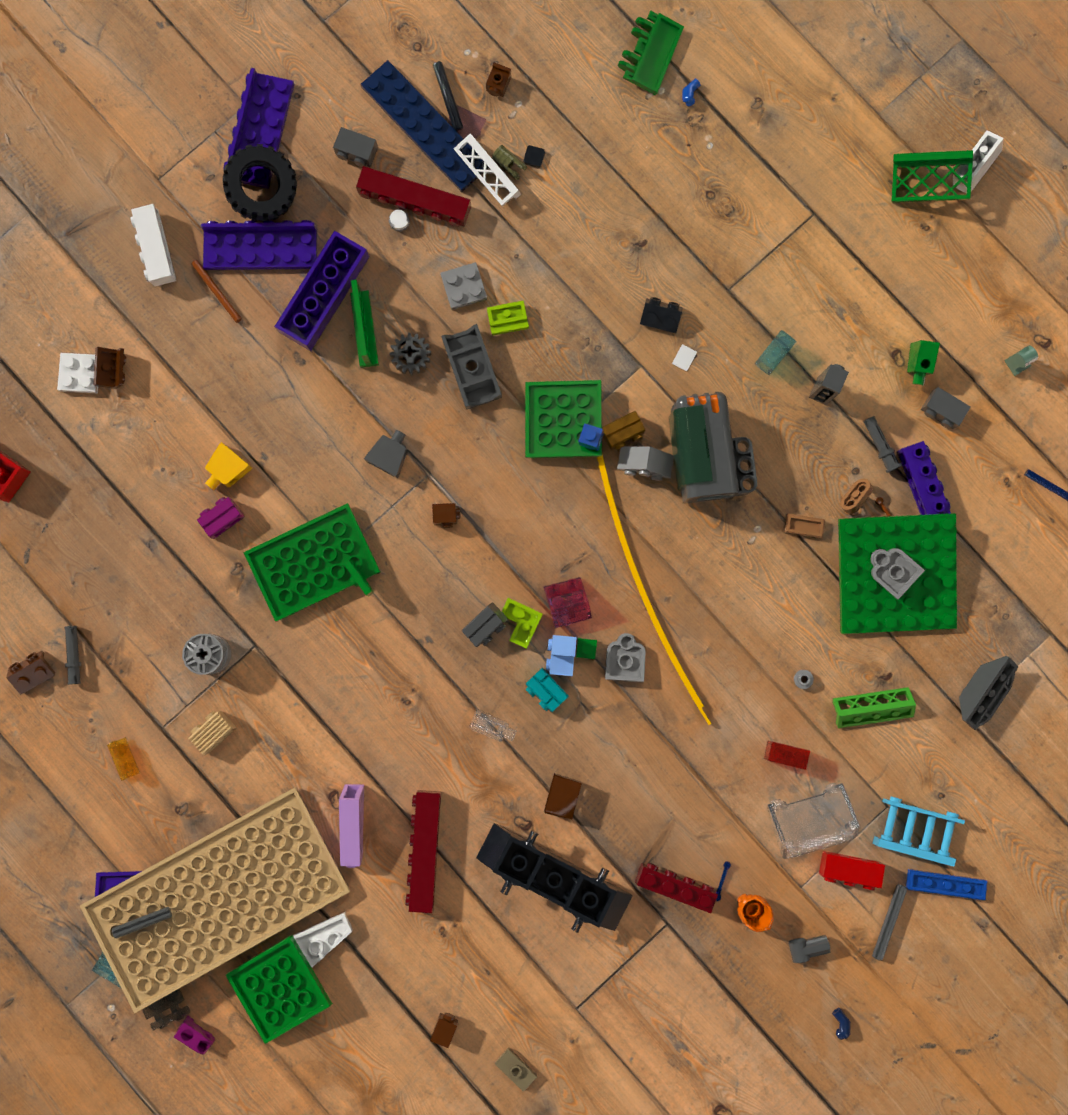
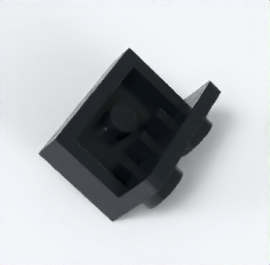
(661, 315)

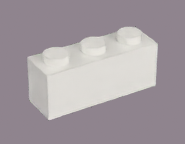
(984, 155)

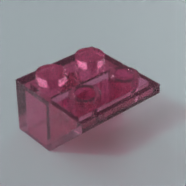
(567, 602)

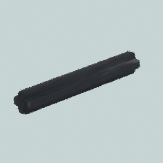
(448, 96)

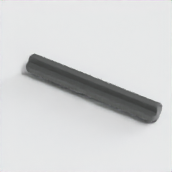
(889, 922)

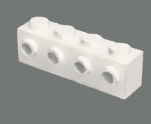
(153, 245)

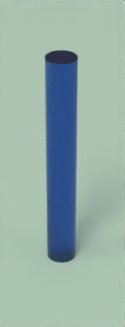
(1047, 484)

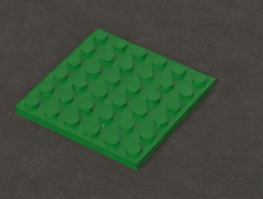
(927, 603)

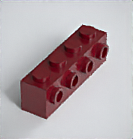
(676, 888)

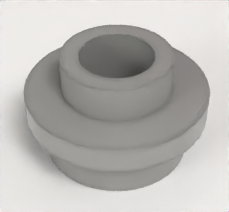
(797, 679)

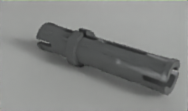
(73, 664)

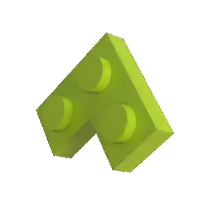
(526, 620)

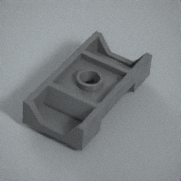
(475, 386)

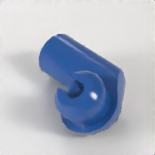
(688, 92)

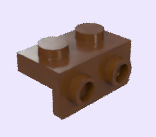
(109, 367)
(29, 672)

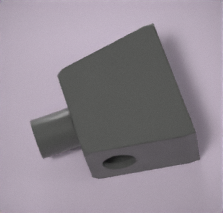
(388, 454)

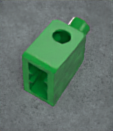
(922, 353)

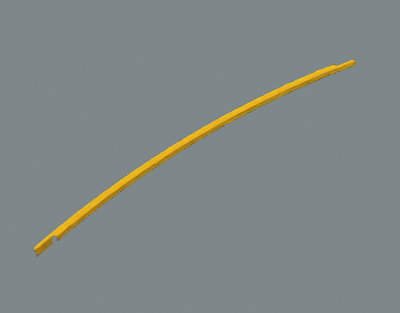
(679, 669)

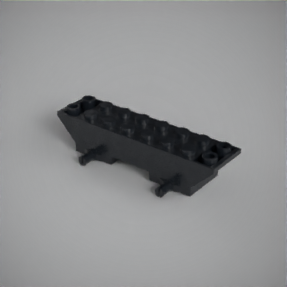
(554, 878)

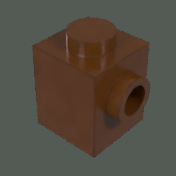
(445, 514)

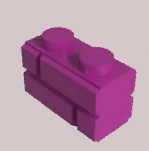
(220, 517)

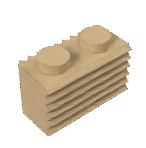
(211, 732)

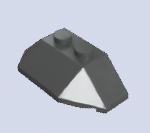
(987, 691)

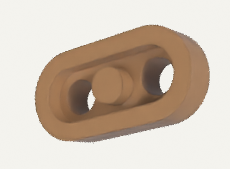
(855, 497)

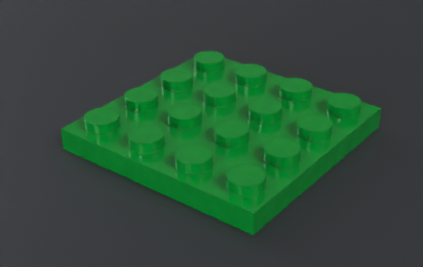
(557, 415)
(278, 989)

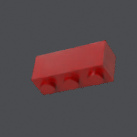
(851, 870)

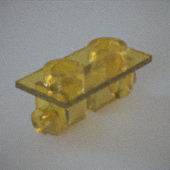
(123, 758)

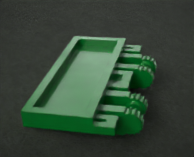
(654, 50)

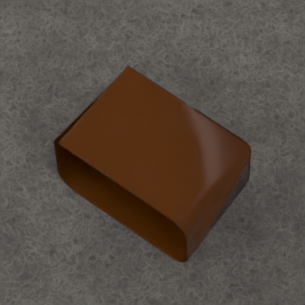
(562, 796)

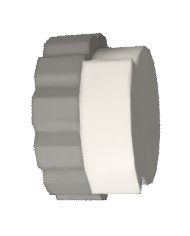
(399, 220)

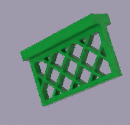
(928, 160)
(363, 326)

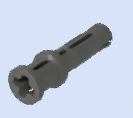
(885, 452)

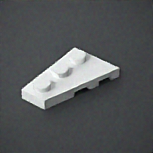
(323, 937)

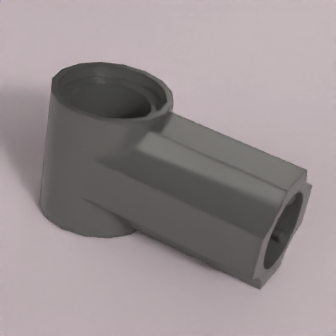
(804, 949)

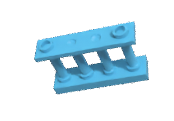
(905, 845)

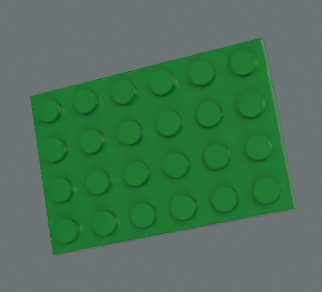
(309, 562)

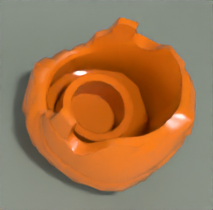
(755, 912)

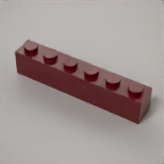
(413, 196)
(424, 853)

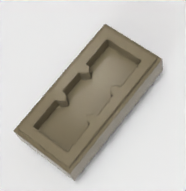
(515, 1069)

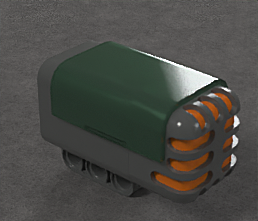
(706, 453)

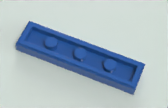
(946, 884)

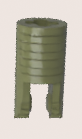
(506, 160)

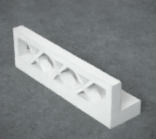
(494, 169)

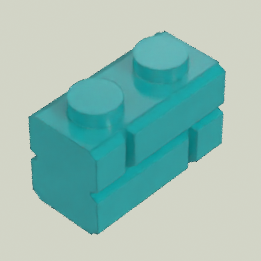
(546, 690)

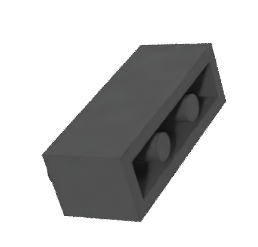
(829, 384)

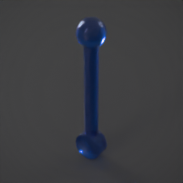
(727, 865)

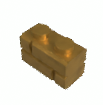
(623, 430)

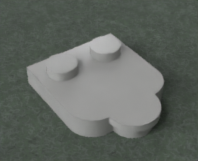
(894, 570)
(625, 660)

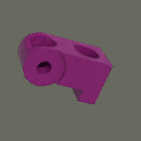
(194, 1036)

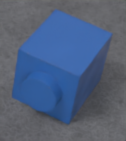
(591, 437)

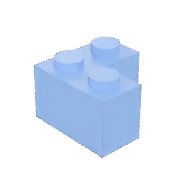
(562, 655)

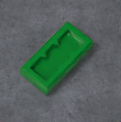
(358, 579)

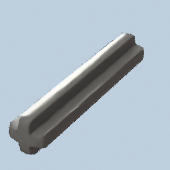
(141, 922)

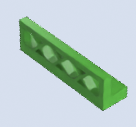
(875, 711)

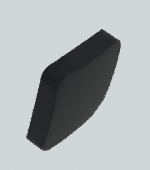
(534, 156)

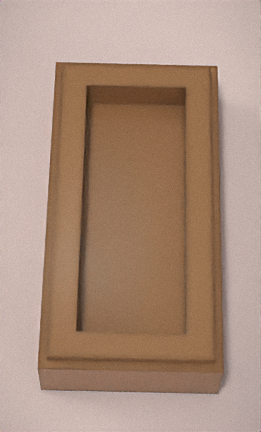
(804, 526)

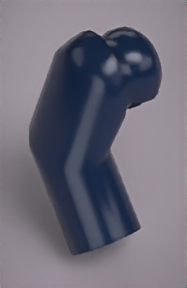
(845, 1024)

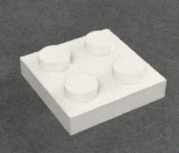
(76, 373)

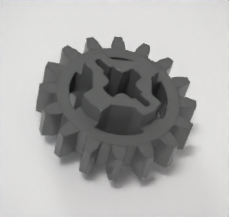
(418, 353)

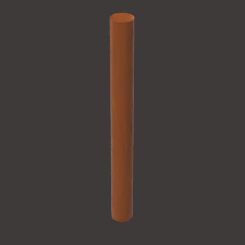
(217, 292)

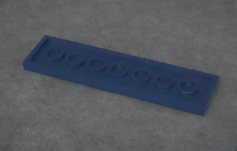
(421, 123)

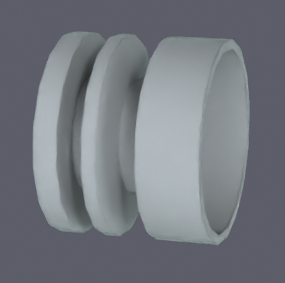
(217, 658)

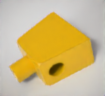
(225, 467)

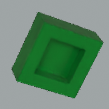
(586, 648)

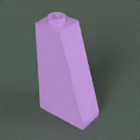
(351, 825)

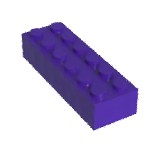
(322, 291)

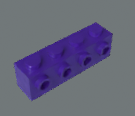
(923, 479)

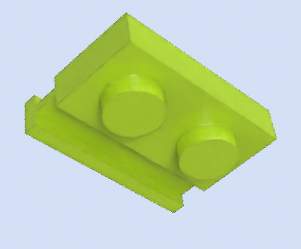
(507, 318)

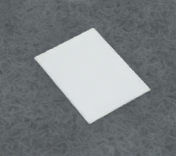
(684, 357)

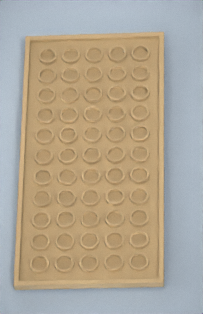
(222, 899)

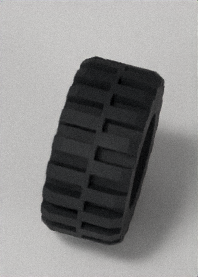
(267, 158)

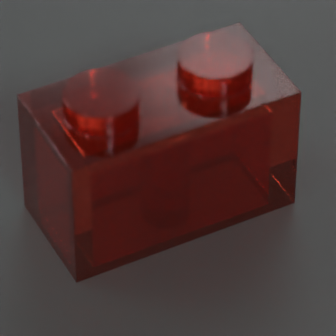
(787, 754)

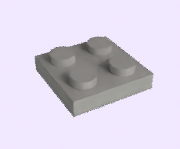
(463, 286)

